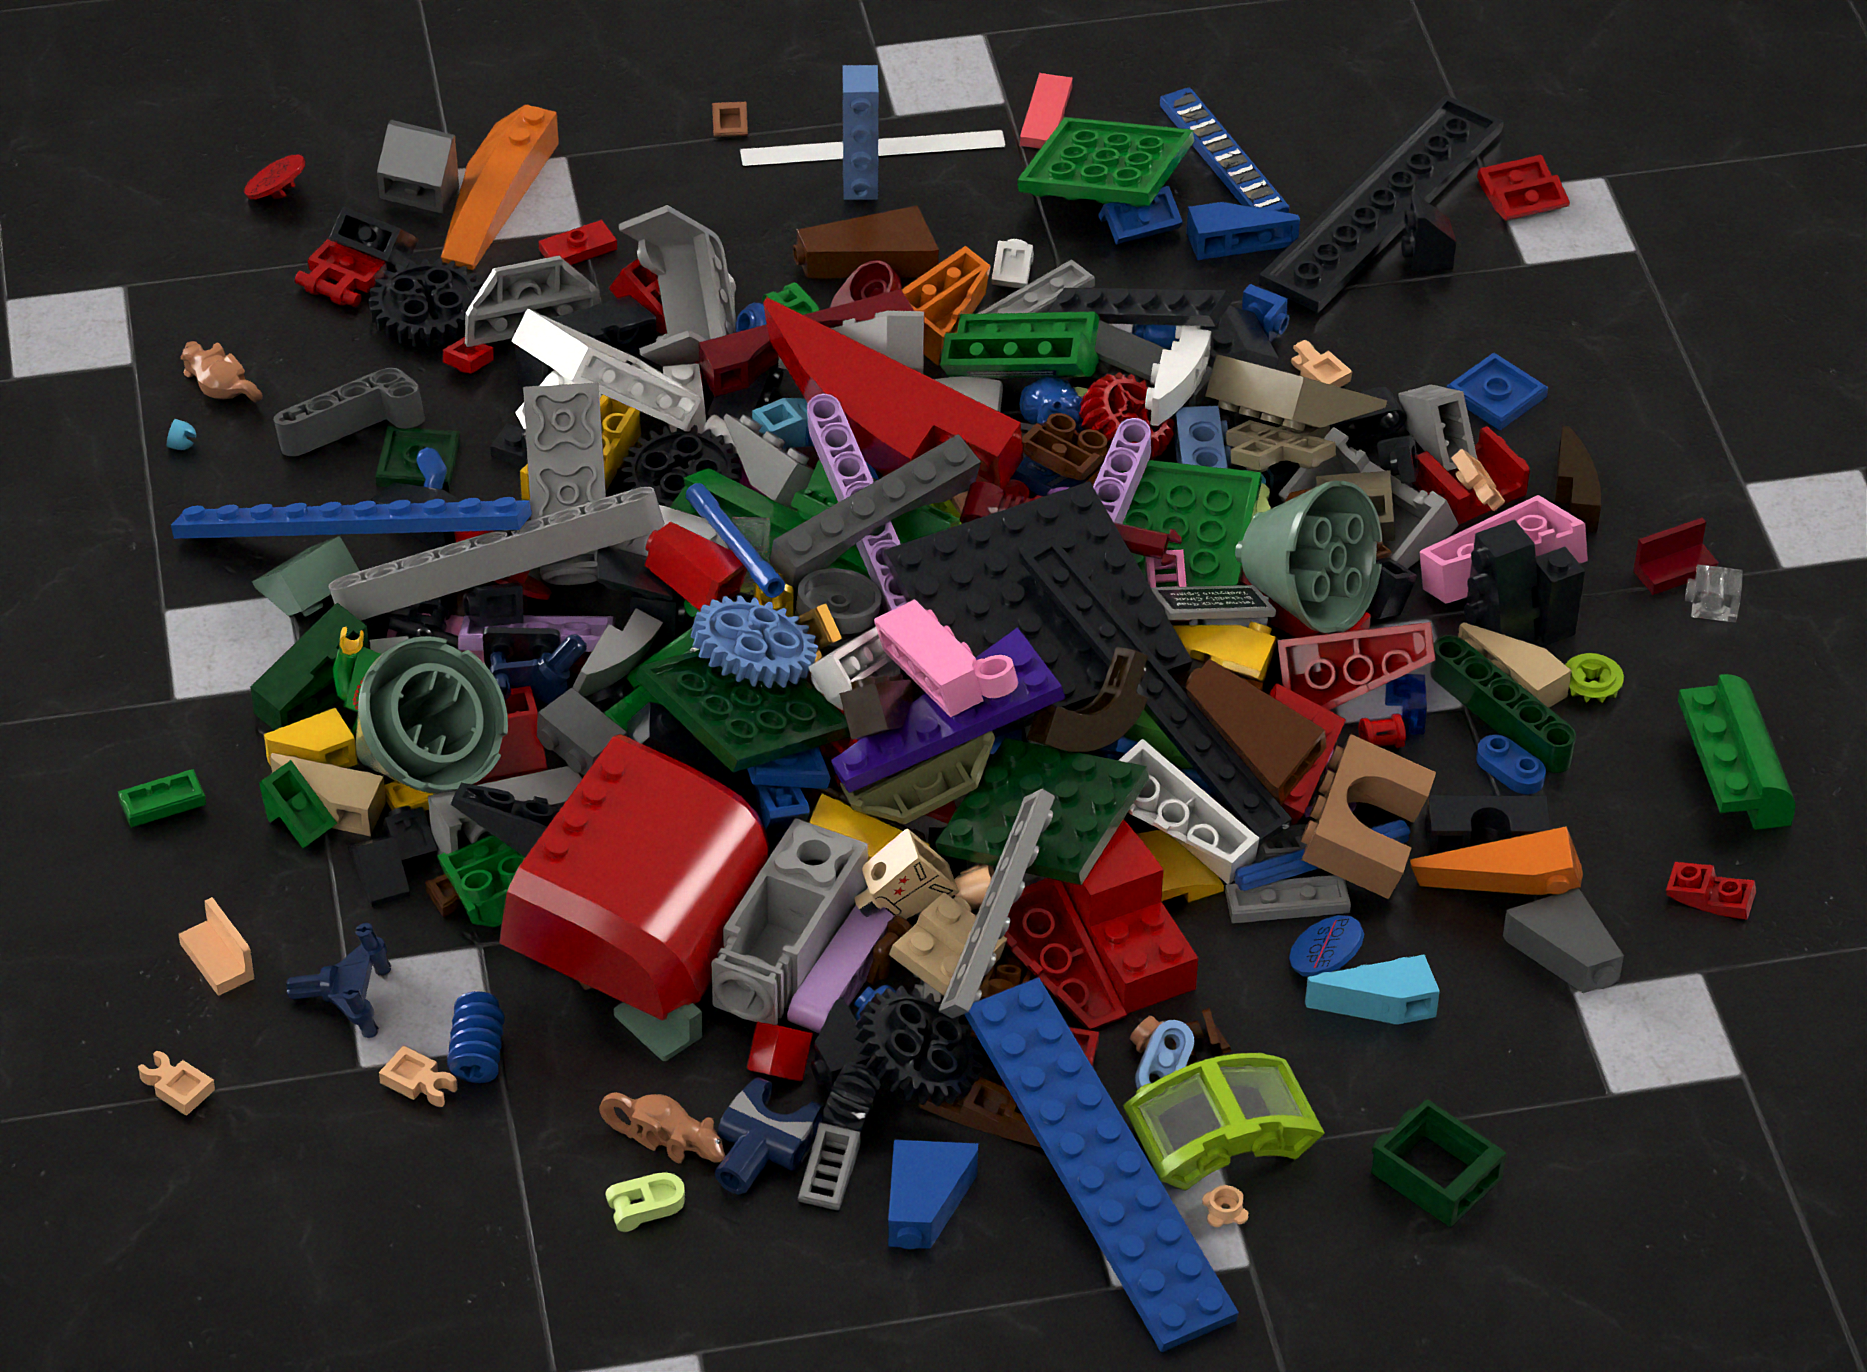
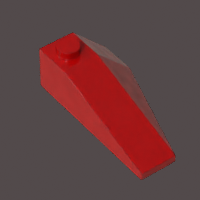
(1351, 663)
(1058, 950)

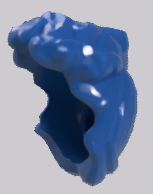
(1048, 397)

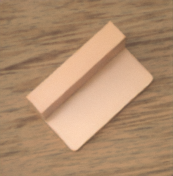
(218, 950)

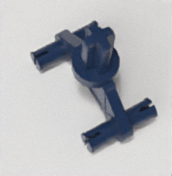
(544, 675)
(348, 981)

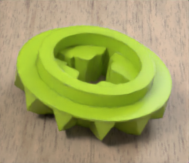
(1592, 666)

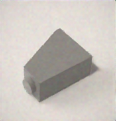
(1438, 422)

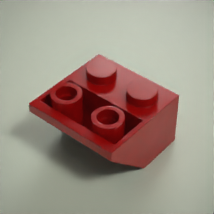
(520, 748)

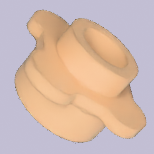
(1225, 1197)

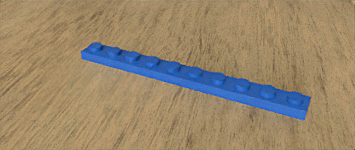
(352, 519)

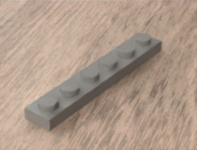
(1002, 892)

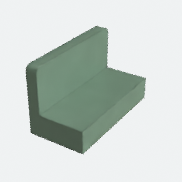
(663, 1037)

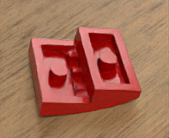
(1522, 187)

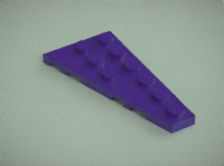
(932, 731)

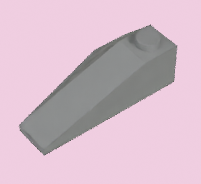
(891, 334)

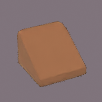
(729, 119)

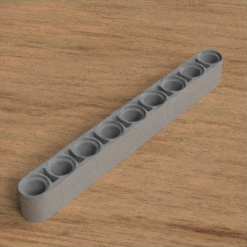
(498, 554)

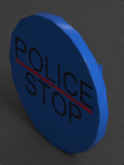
(1326, 945)

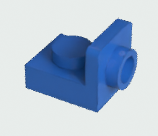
(1268, 308)

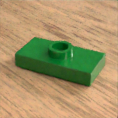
(162, 798)

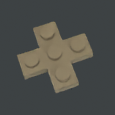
(1263, 445)

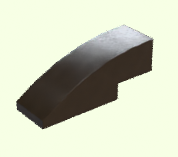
(1578, 480)

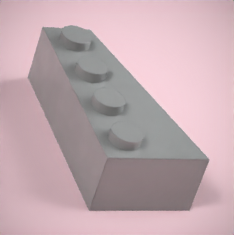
(455, 830)

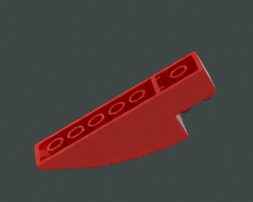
(890, 405)
(1131, 926)

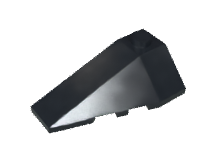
(510, 820)

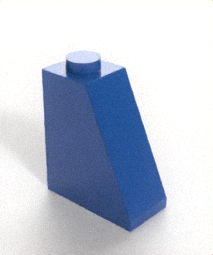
(927, 1188)

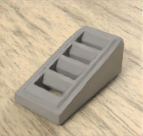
(836, 1138)

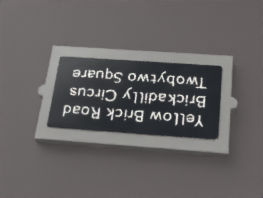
(1213, 602)

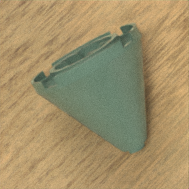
(430, 716)

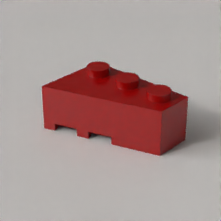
(1299, 798)

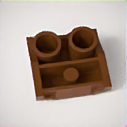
(1063, 448)

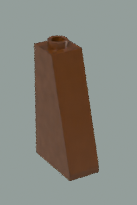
(891, 236)
(1260, 729)

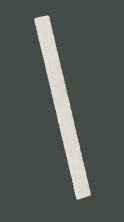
(887, 146)

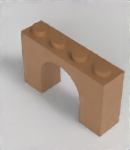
(1343, 843)

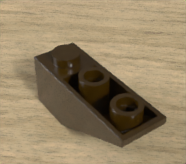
(877, 704)

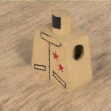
(904, 878)

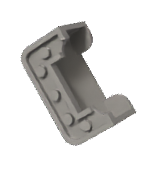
(1418, 517)

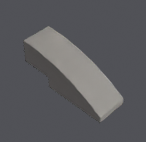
(617, 653)

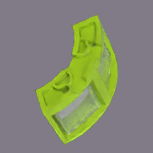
(1219, 1110)

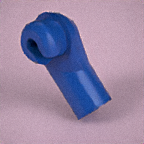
(431, 467)

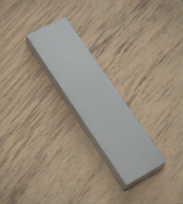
(1042, 292)

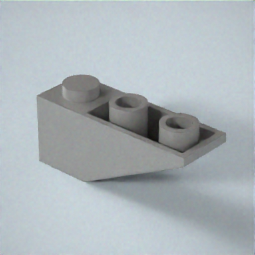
(767, 463)

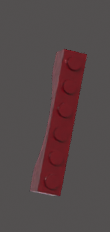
(741, 357)

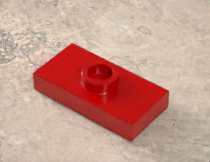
(580, 243)

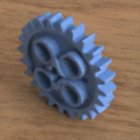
(754, 641)

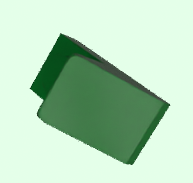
(295, 802)

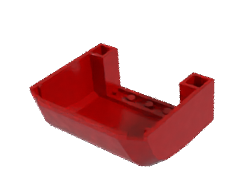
(637, 879)

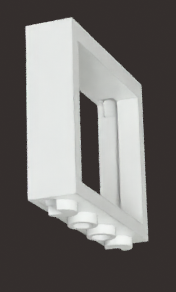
(593, 361)

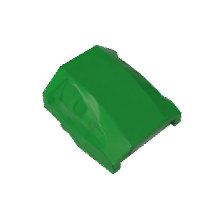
(482, 877)

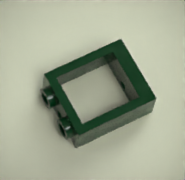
(1448, 1205)

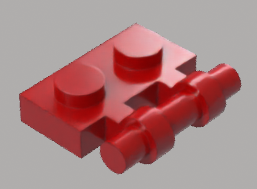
(345, 265)

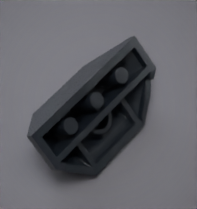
(1241, 338)

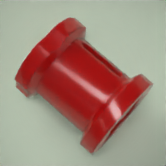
(1394, 725)

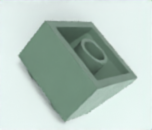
(305, 578)

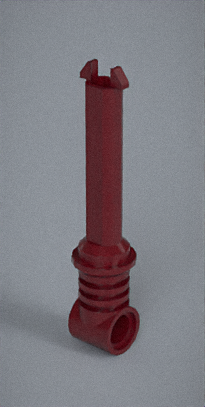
(988, 498)

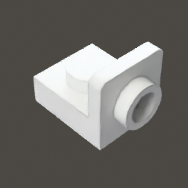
(1012, 263)

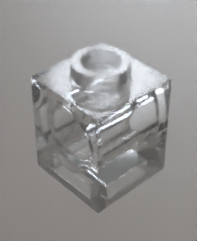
(1715, 593)

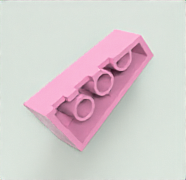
(1448, 562)

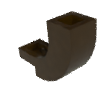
(1104, 718)

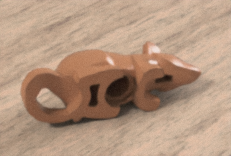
(217, 373)
(663, 1122)

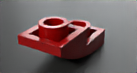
(1700, 888)

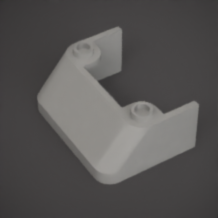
(690, 280)

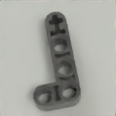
(348, 409)

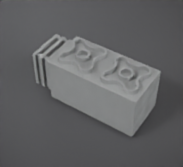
(564, 463)
(787, 921)

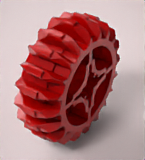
(1120, 398)

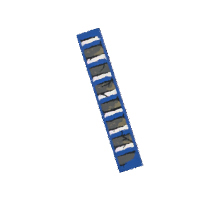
(1222, 151)

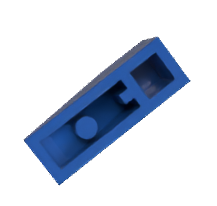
(1238, 229)
(779, 807)

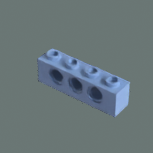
(860, 132)
(1201, 437)

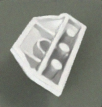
(851, 662)

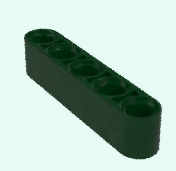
(1502, 703)

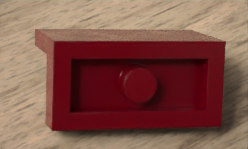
(1672, 556)

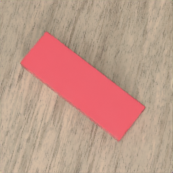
(1045, 109)

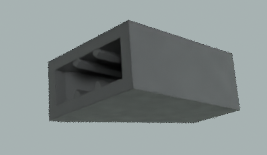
(1566, 940)

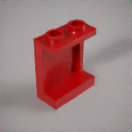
(1502, 464)

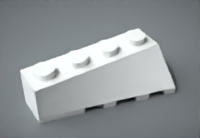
(1190, 815)

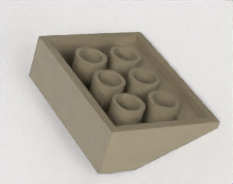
(1284, 395)

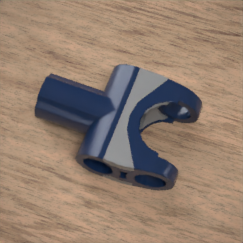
(763, 1136)

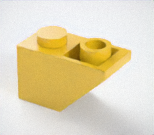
(317, 739)

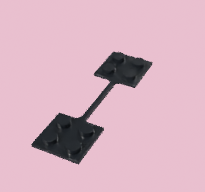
(626, 570)

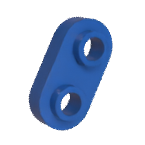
(1508, 763)

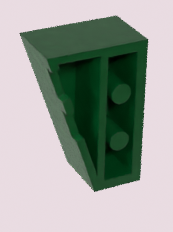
(303, 677)

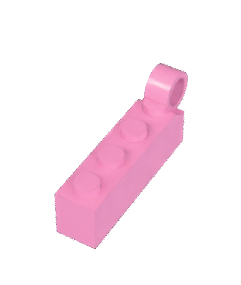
(940, 661)

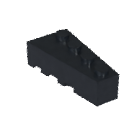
(617, 323)

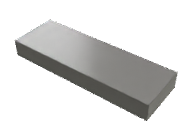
(1289, 899)

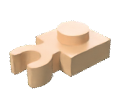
(1474, 475)
(415, 1073)
(178, 1086)

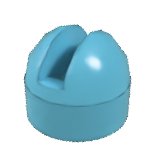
(178, 435)

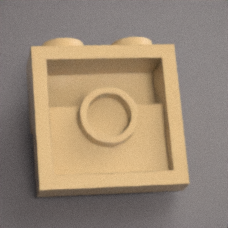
(937, 941)

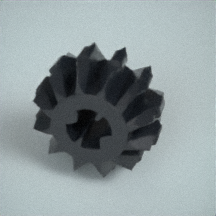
(852, 1097)

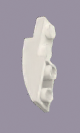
(1178, 372)

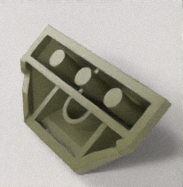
(925, 784)

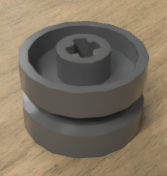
(849, 597)

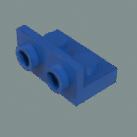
(1133, 223)

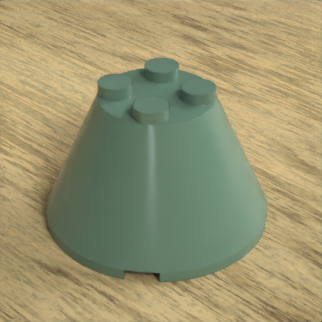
(1316, 555)

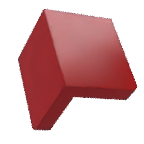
(779, 1051)

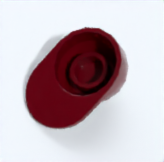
(867, 281)

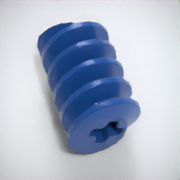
(476, 1037)

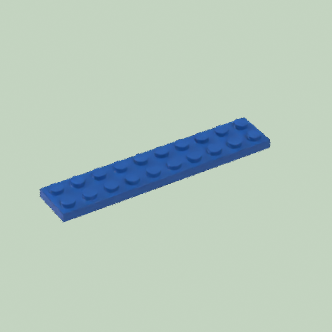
(1101, 1165)

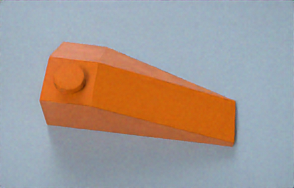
(1520, 865)

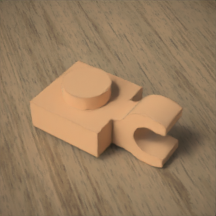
(1321, 367)

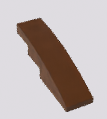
(987, 1109)

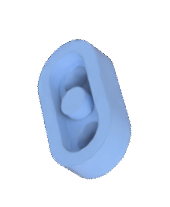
(1160, 1059)

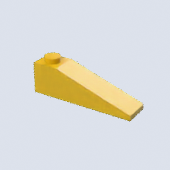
(1232, 646)

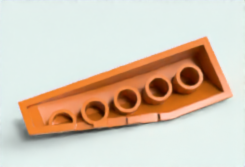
(498, 181)

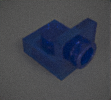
(1410, 694)

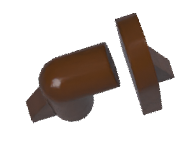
(881, 962)
(1217, 1040)

